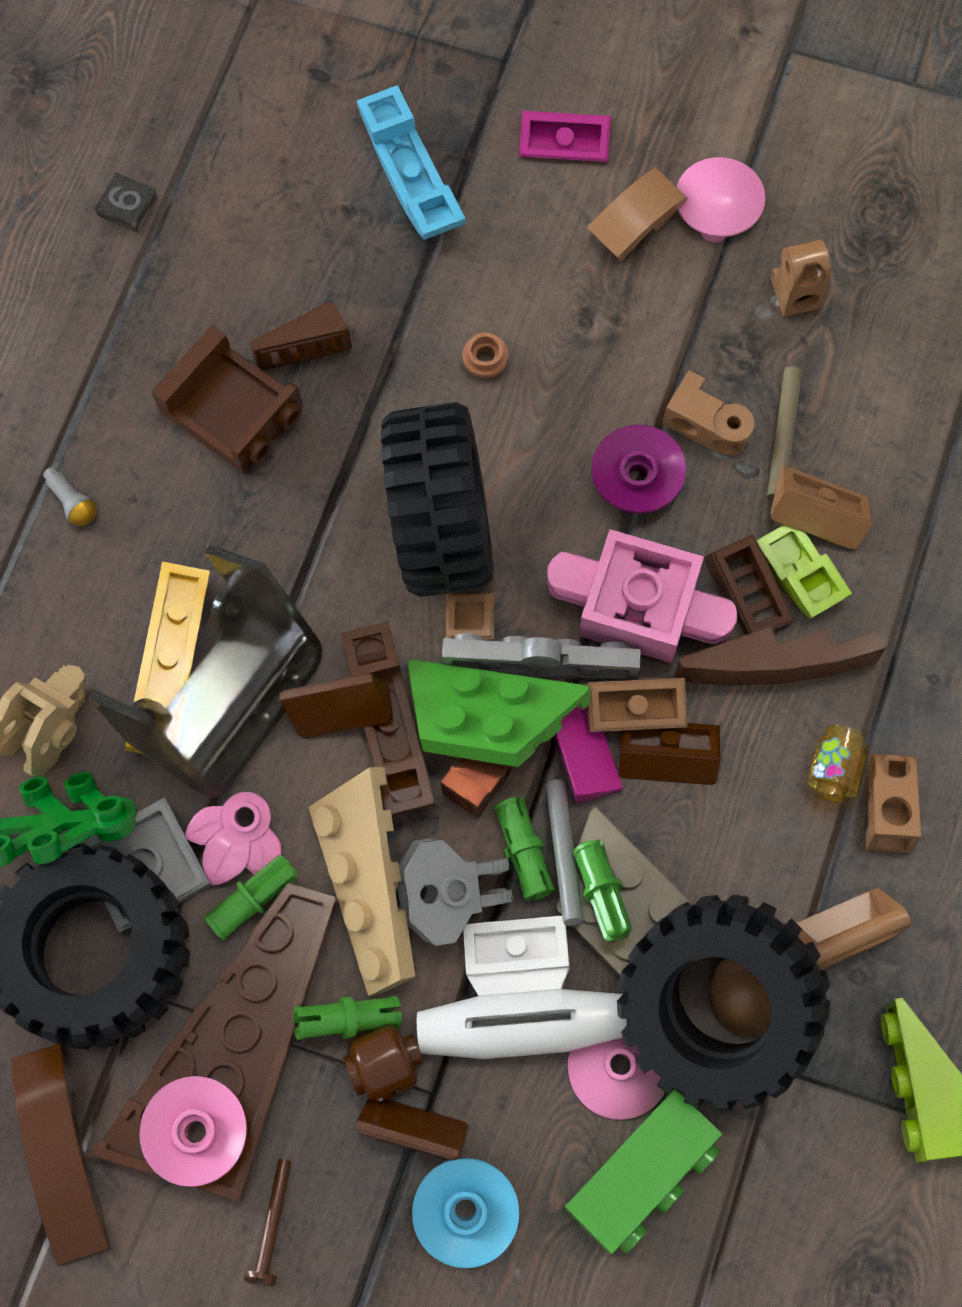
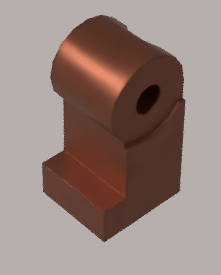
(474, 784)

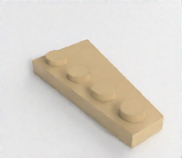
(358, 860)

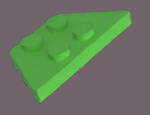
(488, 712)

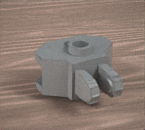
(449, 889)

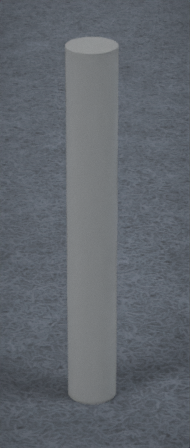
(563, 852)

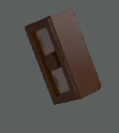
(338, 705)
(671, 754)
(412, 1128)

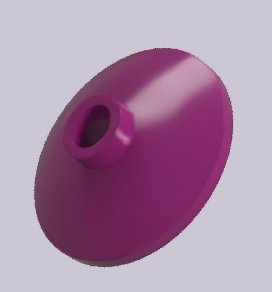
(643, 450)

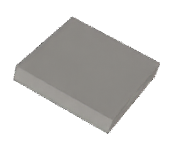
(164, 850)

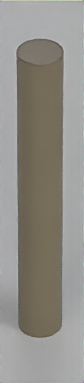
(785, 425)

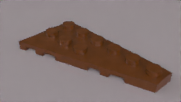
(239, 1032)

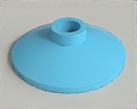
(471, 1239)

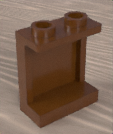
(227, 401)

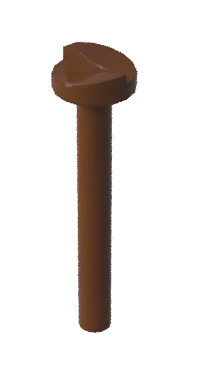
(270, 1227)

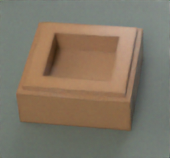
(470, 615)

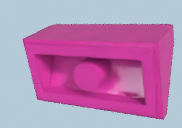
(565, 136)
(586, 759)

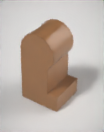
(802, 273)
(707, 419)
(893, 804)

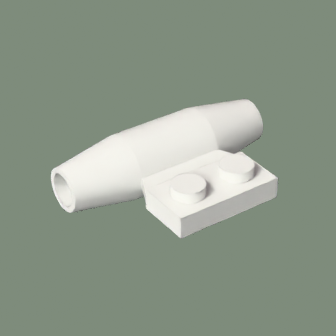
(520, 997)

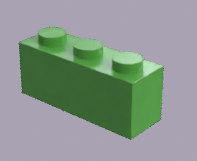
(645, 1174)

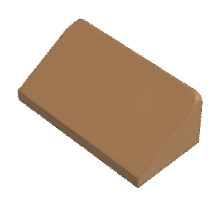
(821, 508)
(637, 705)

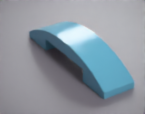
(408, 165)

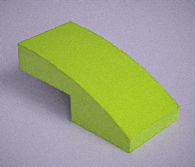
(802, 572)

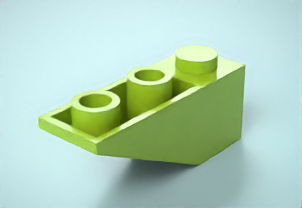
(927, 1084)

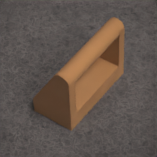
(854, 927)

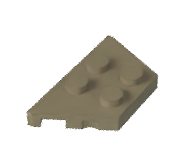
(645, 894)

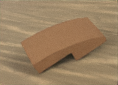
(636, 212)

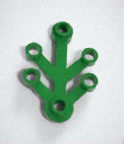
(106, 817)

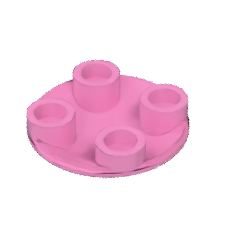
(722, 198)

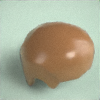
(739, 1000)

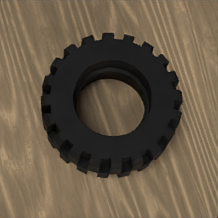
(436, 499)
(142, 984)
(686, 1055)

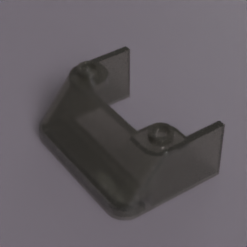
(235, 690)

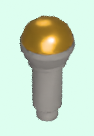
(78, 508)

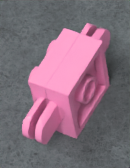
(644, 579)

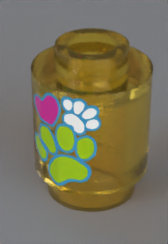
(837, 764)

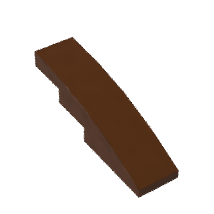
(762, 661)

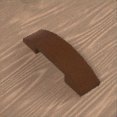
(396, 741)
(56, 1155)

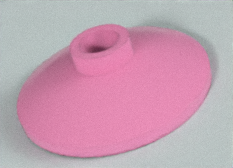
(607, 1092)
(166, 1128)

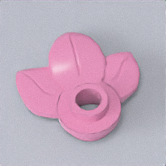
(231, 845)

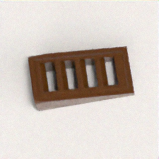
(302, 339)
(764, 578)

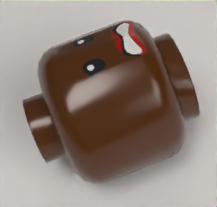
(383, 1063)

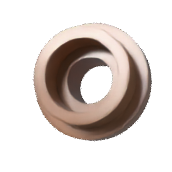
(482, 344)

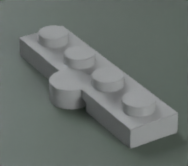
(543, 657)

